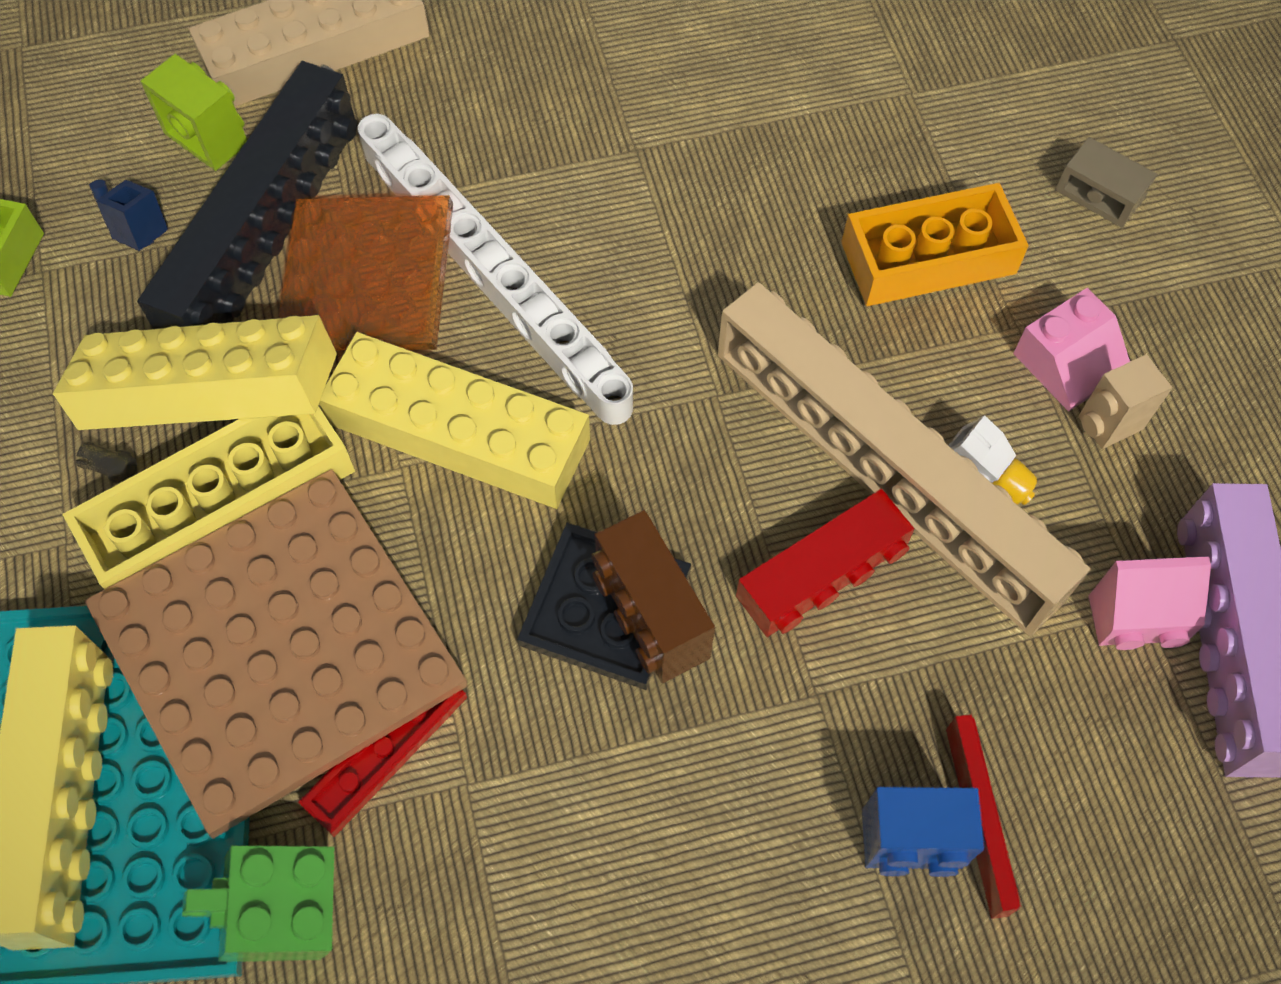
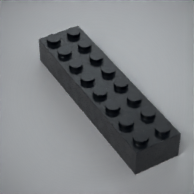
(254, 204)

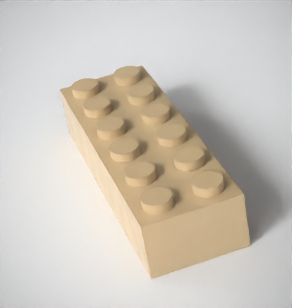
(264, 43)

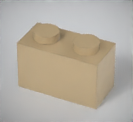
(1124, 401)

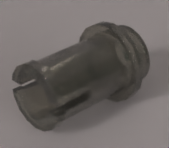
(116, 465)

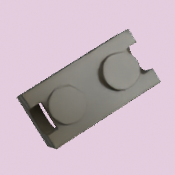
(1105, 182)

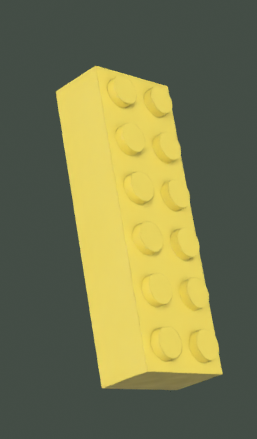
(197, 373)
(456, 419)
(203, 490)
(47, 783)

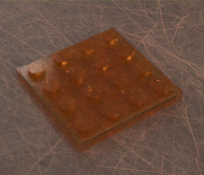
(370, 267)

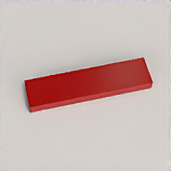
(358, 778)
(994, 859)

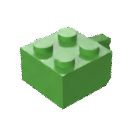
(270, 903)

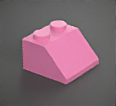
(1073, 348)
(1151, 602)

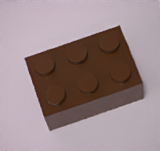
(652, 597)

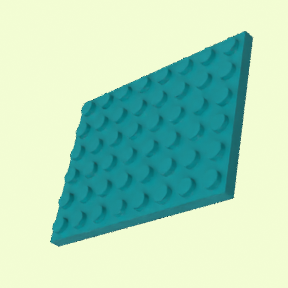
(140, 850)

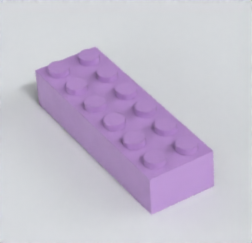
(1241, 623)

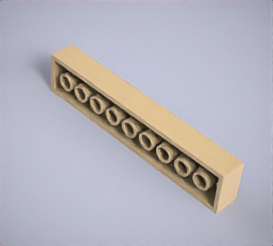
(888, 448)

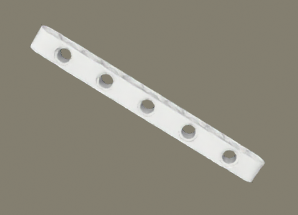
(497, 269)

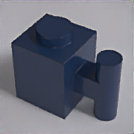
(129, 213)

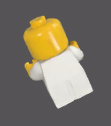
(995, 458)

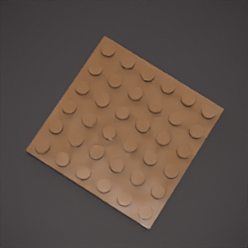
(273, 650)

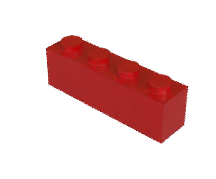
(824, 563)

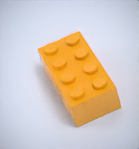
(933, 244)

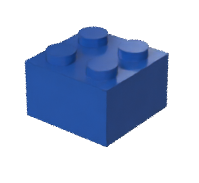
(922, 830)

